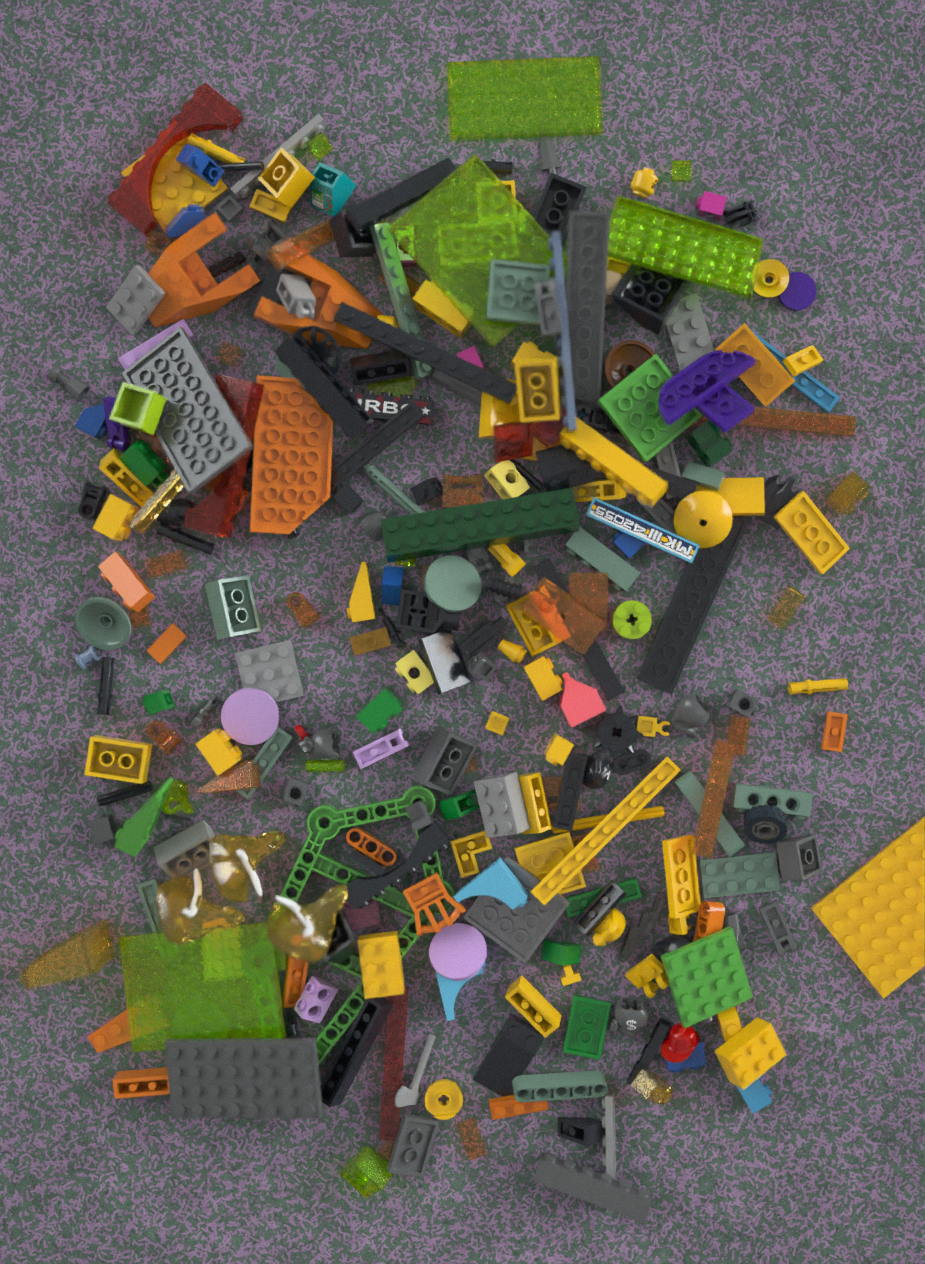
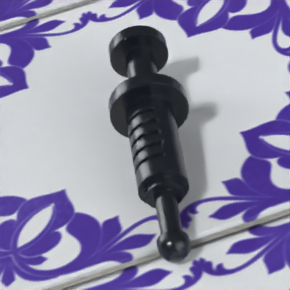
(391, 628)

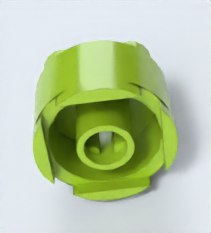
(640, 625)

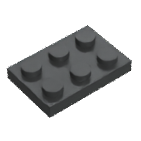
(413, 1145)

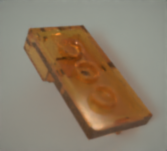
(547, 605)

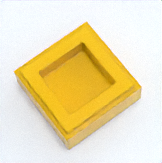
(497, 723)

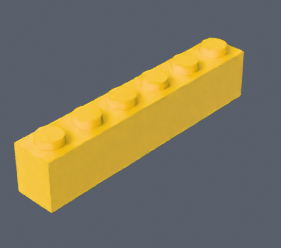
(614, 463)

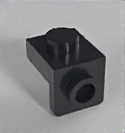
(427, 490)

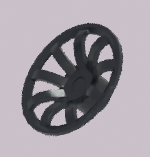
(322, 349)

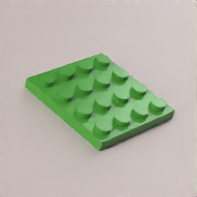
(635, 410)
(706, 977)

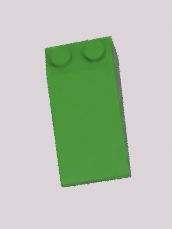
(141, 825)

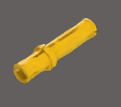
(213, 150)
(817, 686)

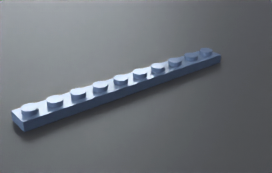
(562, 341)

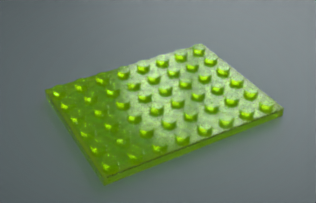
(460, 231)
(202, 988)

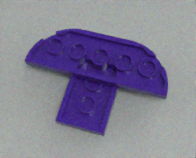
(706, 389)

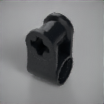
(92, 499)

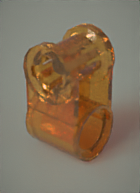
(304, 612)
(164, 736)

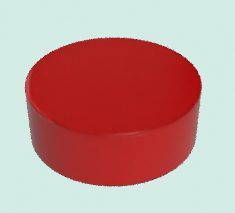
(301, 732)

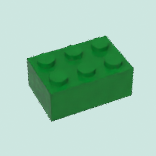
(377, 712)

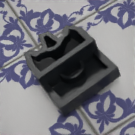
(776, 497)

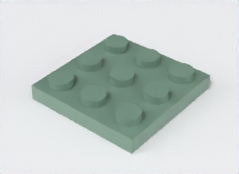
(513, 291)

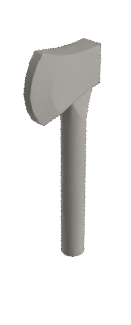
(410, 1096)

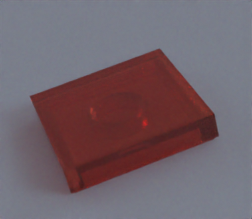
(513, 440)

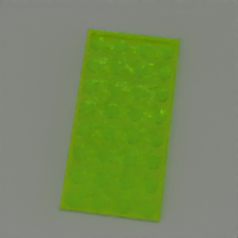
(524, 98)
(684, 247)

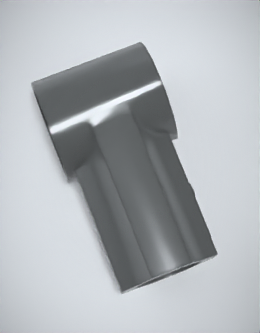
(731, 920)

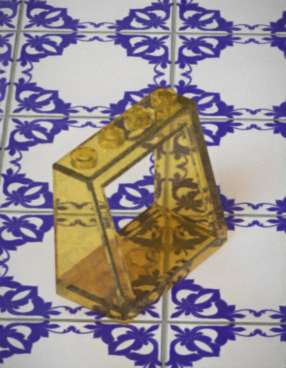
(71, 959)

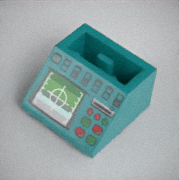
(329, 189)

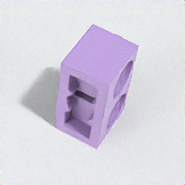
(315, 999)

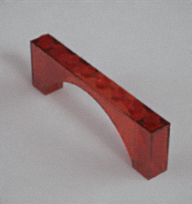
(202, 113)
(219, 509)

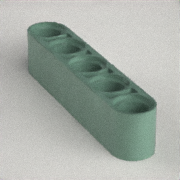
(694, 794)
(559, 1086)

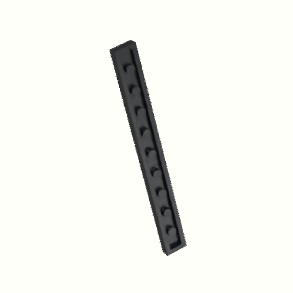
(426, 353)

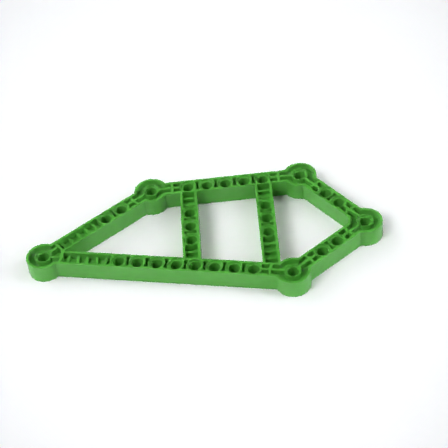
(392, 896)

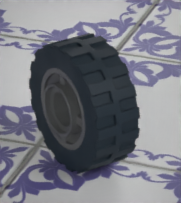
(765, 824)

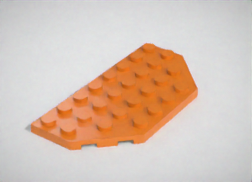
(289, 457)

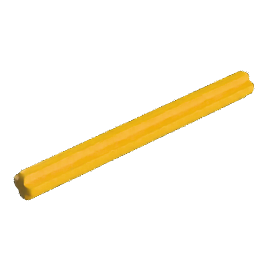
(590, 822)

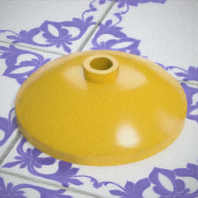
(701, 506)

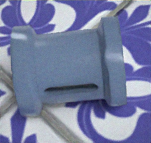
(87, 657)

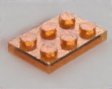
(591, 592)

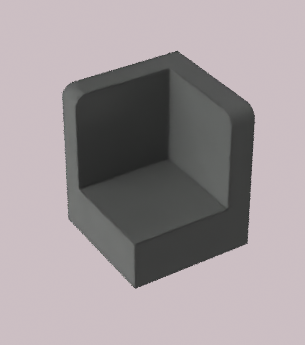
(419, 815)

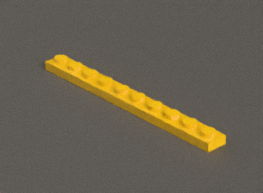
(604, 831)

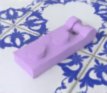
(379, 749)

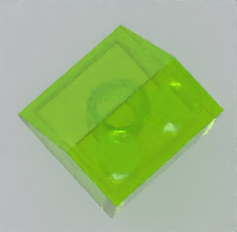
(366, 1172)

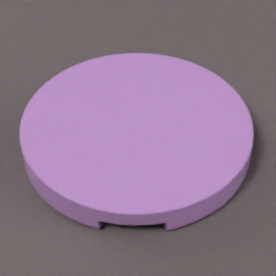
(250, 716)
(458, 952)

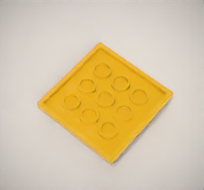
(177, 187)

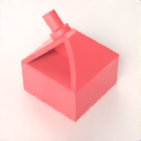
(579, 701)

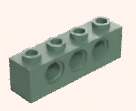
(801, 806)

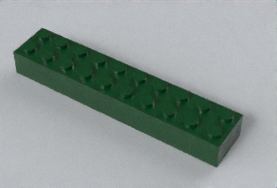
(480, 525)

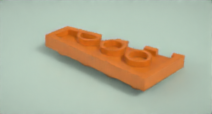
(112, 1033)

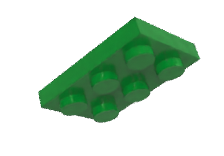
(586, 1026)

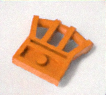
(425, 893)

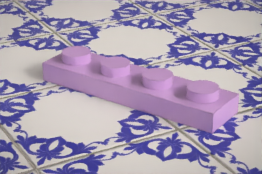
(136, 353)

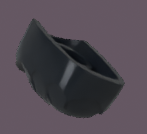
(175, 512)

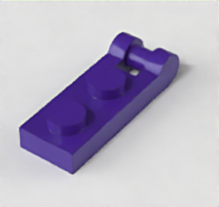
(114, 429)

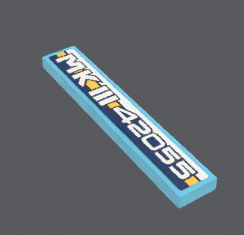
(642, 530)

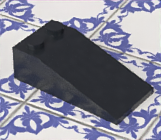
(509, 1055)

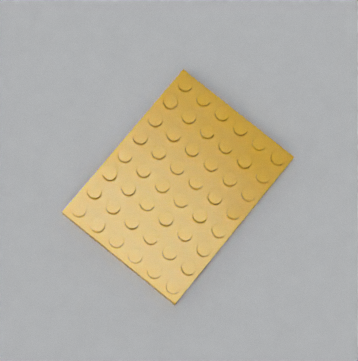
(882, 912)

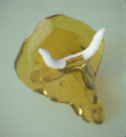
(235, 861)
(188, 915)
(305, 929)

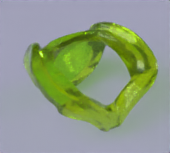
(178, 793)

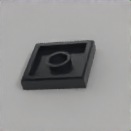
(367, 861)

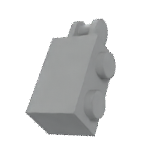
(296, 295)

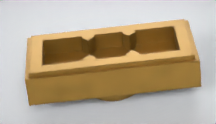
(370, 641)

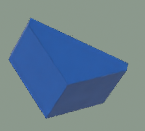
(391, 585)

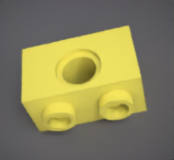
(497, 478)
(413, 660)

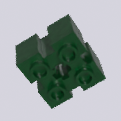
(709, 443)

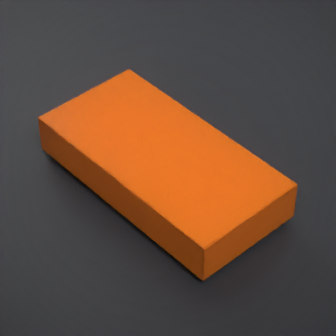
(167, 643)

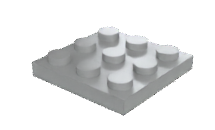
(271, 670)

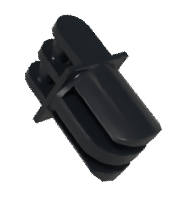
(744, 213)

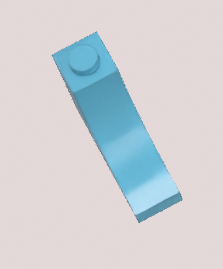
(497, 882)
(449, 991)

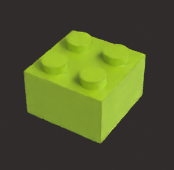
(138, 408)

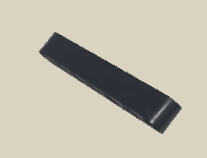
(399, 196)

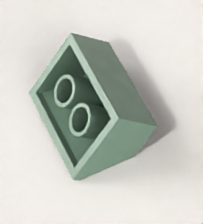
(232, 607)

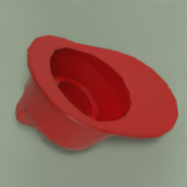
(679, 1043)

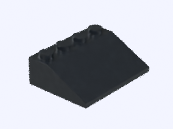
(649, 296)

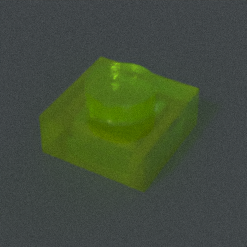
(319, 146)
(681, 171)

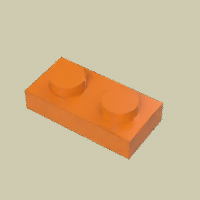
(834, 731)

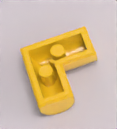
(464, 851)

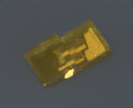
(786, 607)

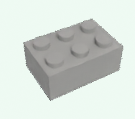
(502, 805)

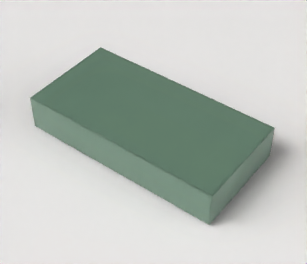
(703, 475)

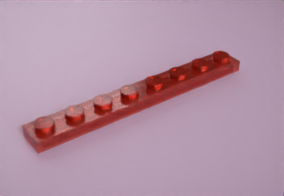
(393, 1065)

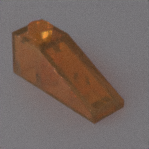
(235, 778)

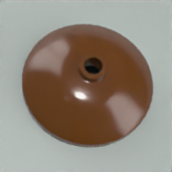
(624, 356)

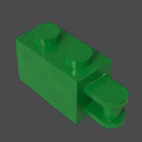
(145, 464)

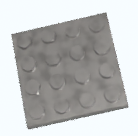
(521, 928)

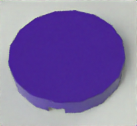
(799, 292)

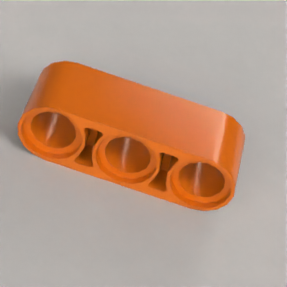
(376, 854)
(709, 919)

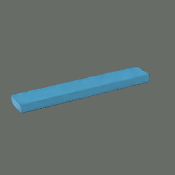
(807, 384)

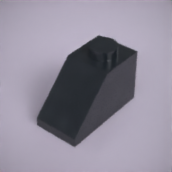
(580, 1130)

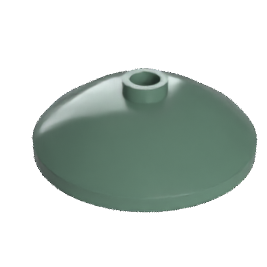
(97, 629)

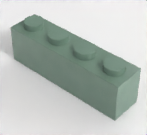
(602, 559)

